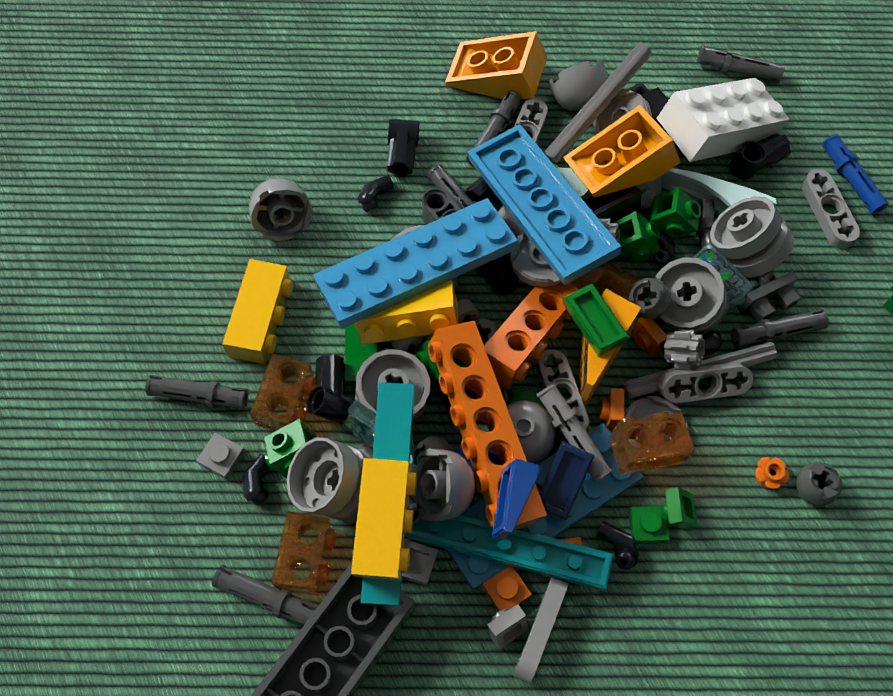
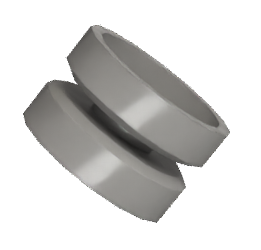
(752, 236)
(708, 299)
(392, 367)

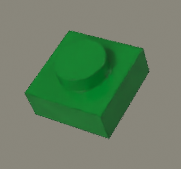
(680, 508)
(648, 524)

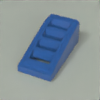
(514, 491)

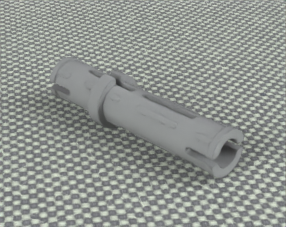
(566, 420)

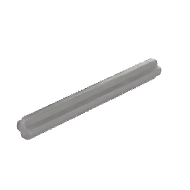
(598, 102)
(745, 357)

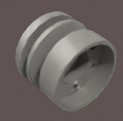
(327, 479)

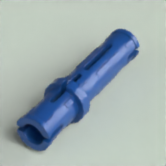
(848, 165)

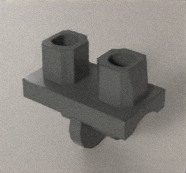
(781, 289)

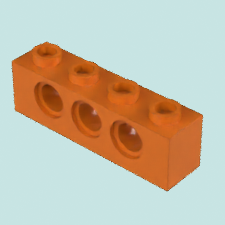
(527, 331)

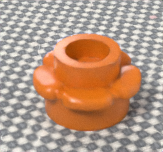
(770, 481)

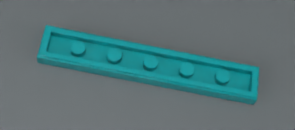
(391, 442)
(518, 550)

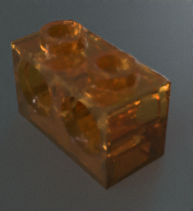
(608, 277)
(276, 393)
(653, 449)
(294, 553)

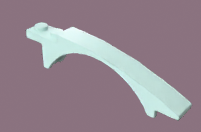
(694, 184)

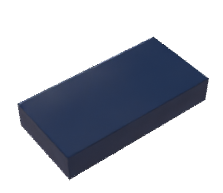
(565, 479)

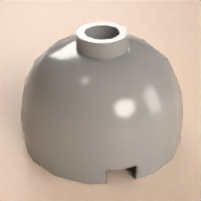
(578, 84)
(279, 209)
(533, 429)
(443, 484)

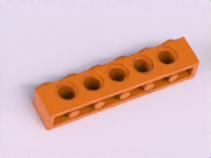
(465, 343)

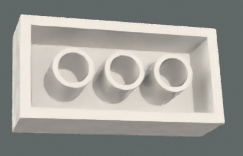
(721, 117)

